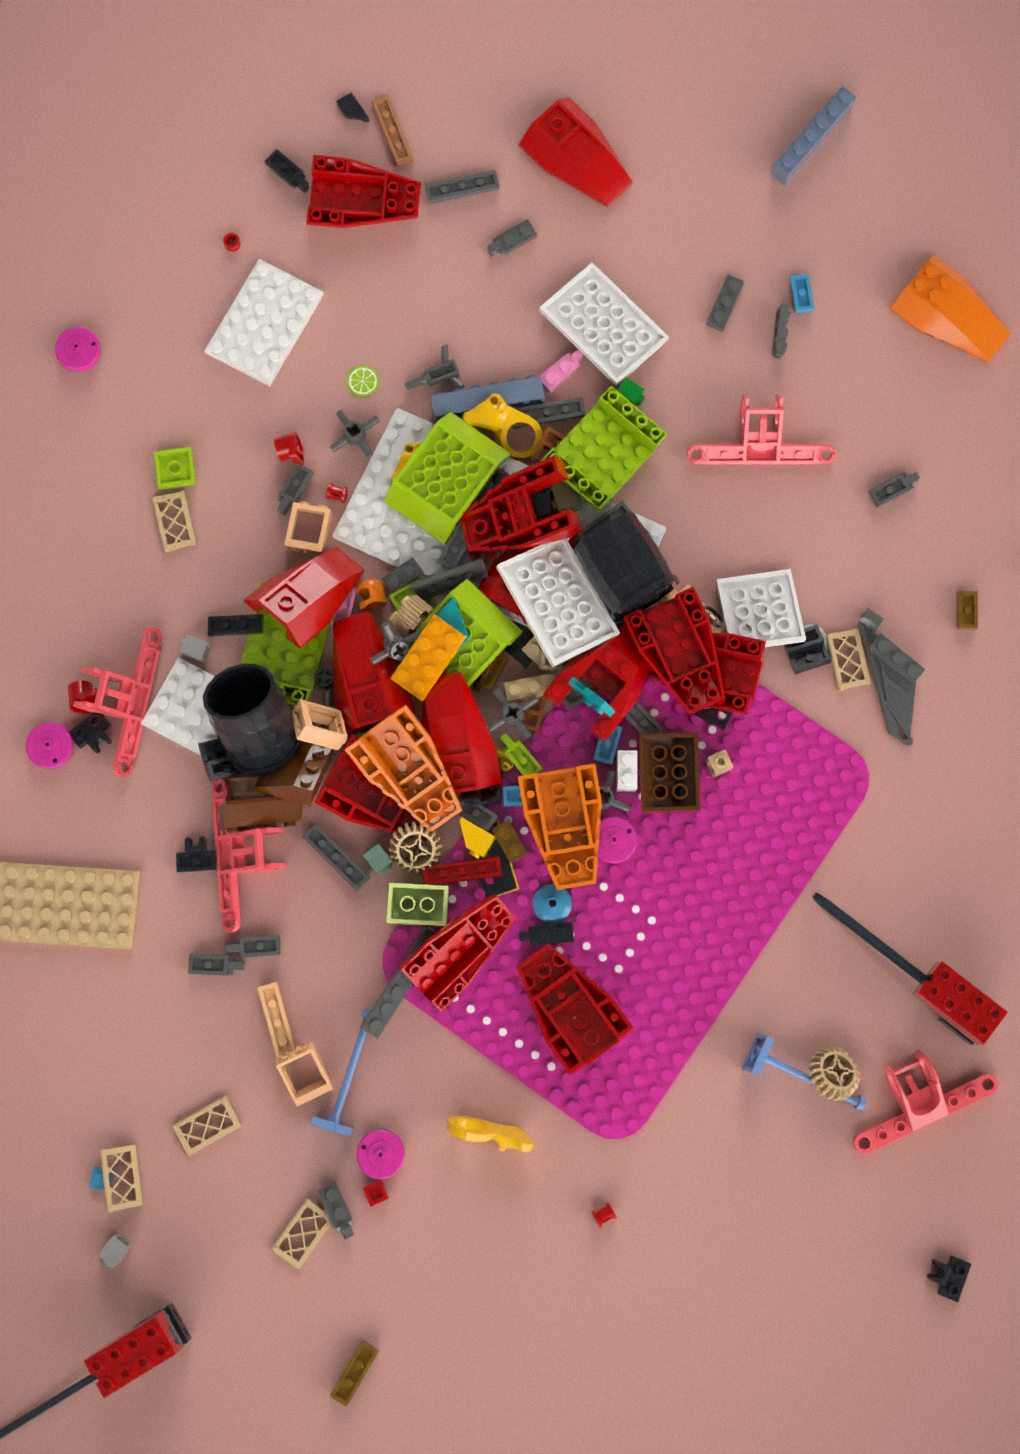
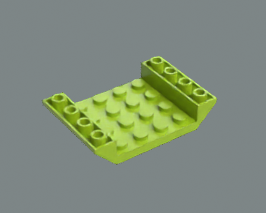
(607, 448)
(445, 476)
(487, 628)
(291, 667)

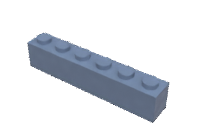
(813, 135)
(514, 392)

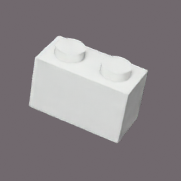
(626, 771)

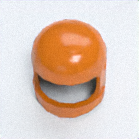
(377, 596)

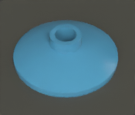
(548, 913)

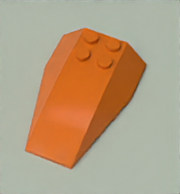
(950, 310)
(407, 768)
(565, 821)

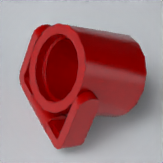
(290, 447)
(81, 691)

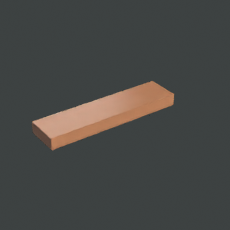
(392, 131)

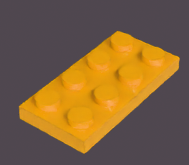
(428, 657)

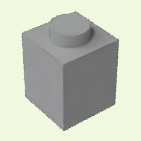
(194, 648)
(114, 1251)

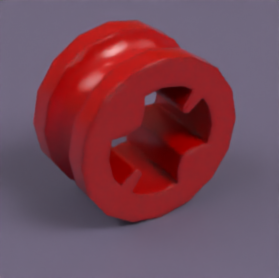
(232, 248)

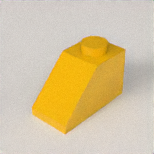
(476, 839)

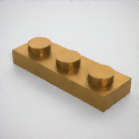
(354, 1373)

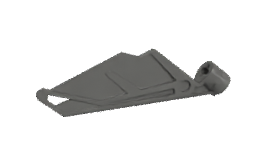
(894, 691)

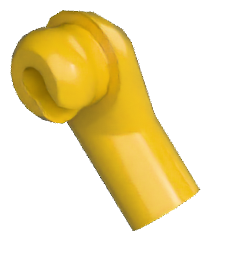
(506, 763)

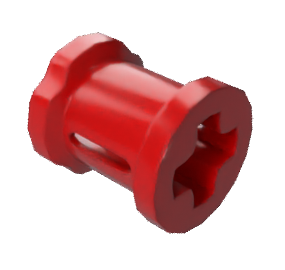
(337, 493)
(604, 1214)

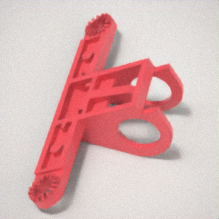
(761, 445)
(131, 699)
(232, 860)
(921, 1105)

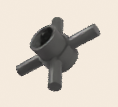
(359, 438)
(389, 643)
(510, 720)
(610, 796)

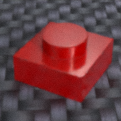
(375, 1193)

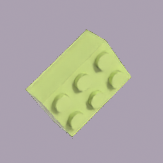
(417, 904)

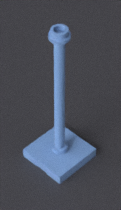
(759, 1055)
(333, 1122)

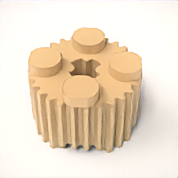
(411, 614)

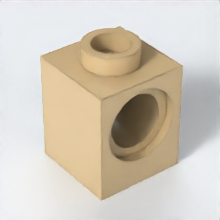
(719, 763)

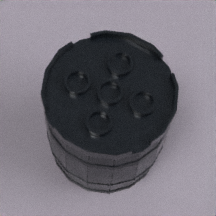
(625, 566)
(251, 718)

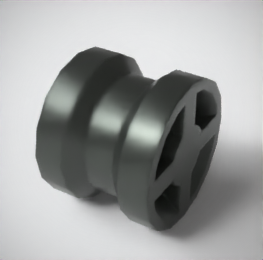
(324, 674)

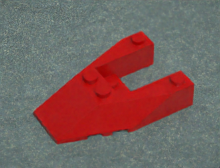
(506, 513)
(612, 669)

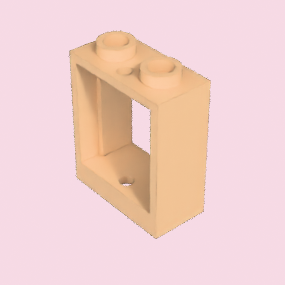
(302, 546)
(308, 712)
(312, 1090)

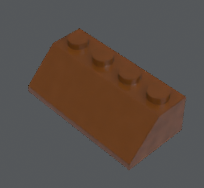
(258, 813)

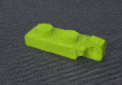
(520, 756)

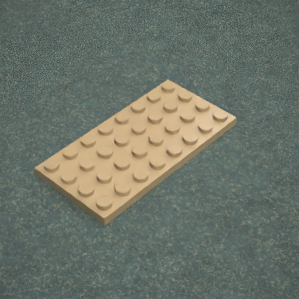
(68, 905)

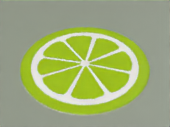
(362, 381)

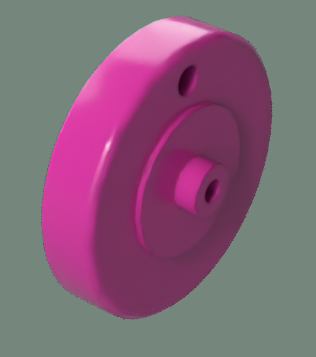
(78, 349)
(49, 745)
(616, 840)
(380, 1154)

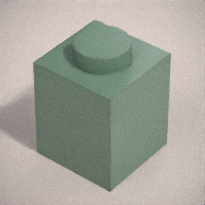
(378, 860)

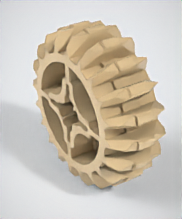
(400, 842)
(838, 1067)

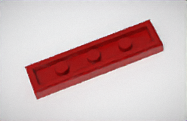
(462, 871)

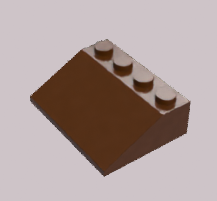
(669, 773)
(300, 777)

